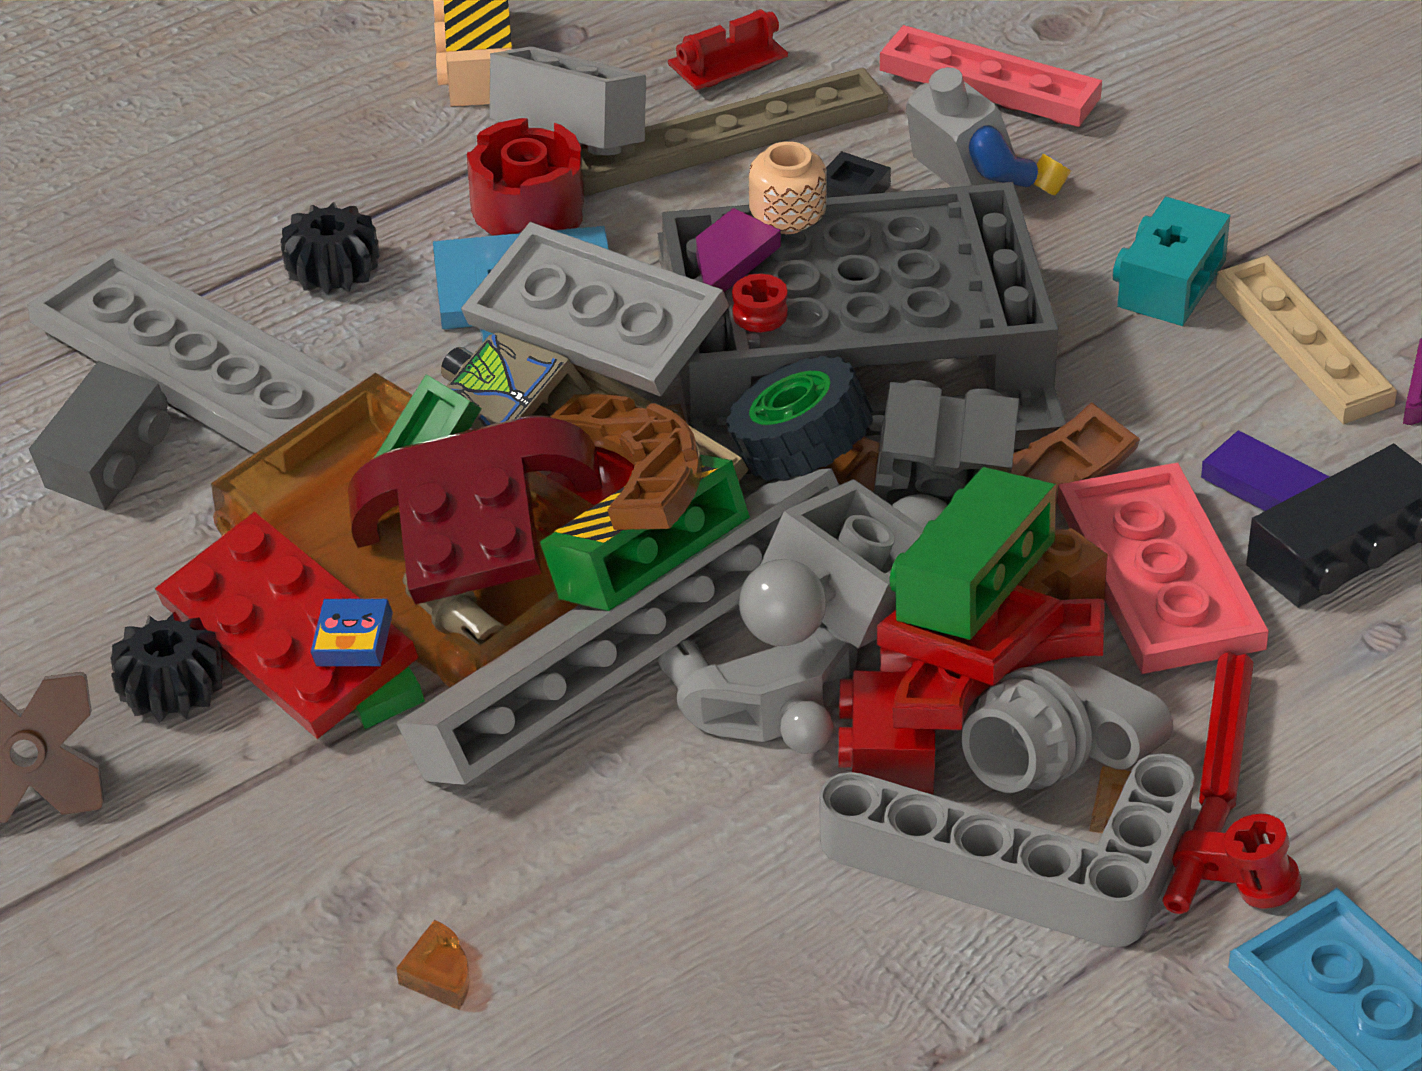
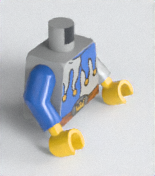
(966, 140)

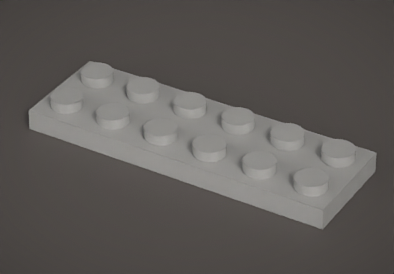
(195, 350)

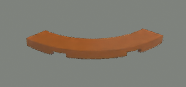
(658, 447)
(1079, 450)

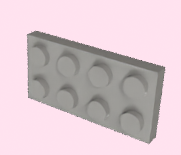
(596, 307)

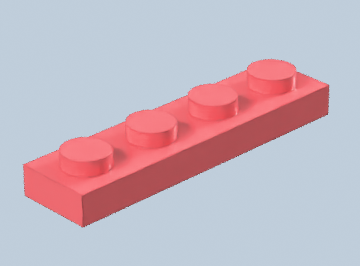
(996, 75)

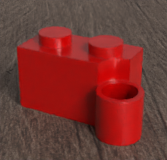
(872, 743)

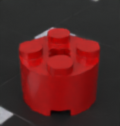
(525, 178)

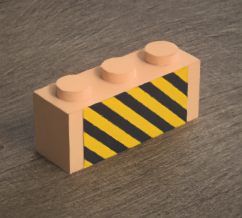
(464, 39)

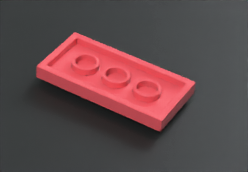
(1164, 568)

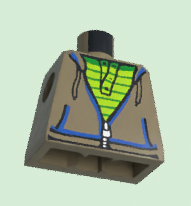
(511, 379)

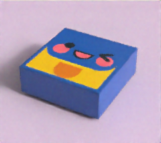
(351, 632)

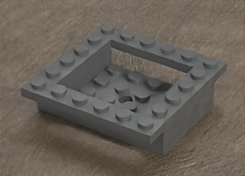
(939, 281)

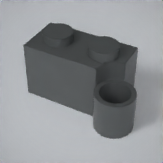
(101, 435)

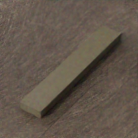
(736, 129)

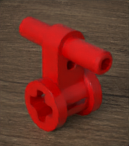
(1234, 858)

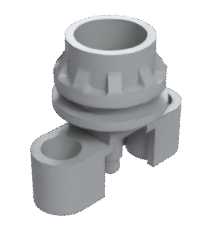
(1053, 716)

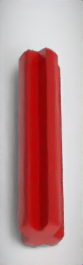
(1227, 728)

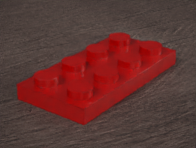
(265, 611)

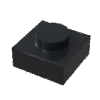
(856, 176)

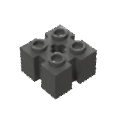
(941, 441)

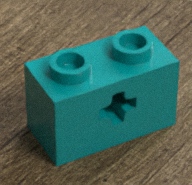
(1172, 260)

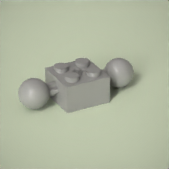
(833, 565)

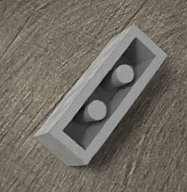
(586, 97)

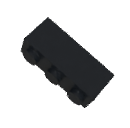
(1339, 527)

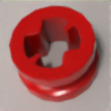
(759, 302)

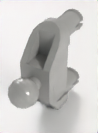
(766, 693)

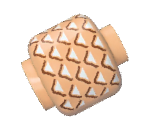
(788, 187)

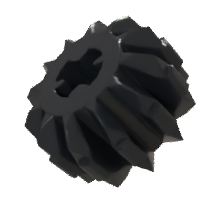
(330, 248)
(167, 666)

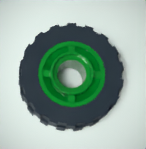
(800, 418)

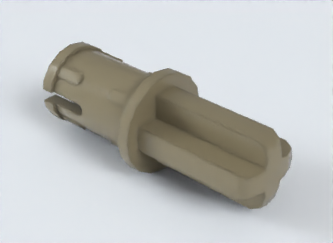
(461, 615)

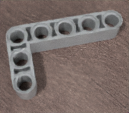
(1012, 866)

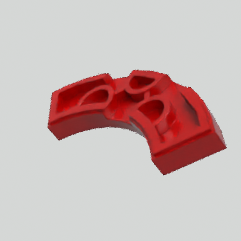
(941, 698)

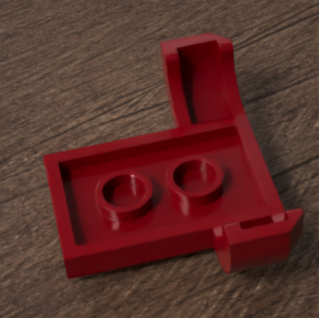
(469, 501)

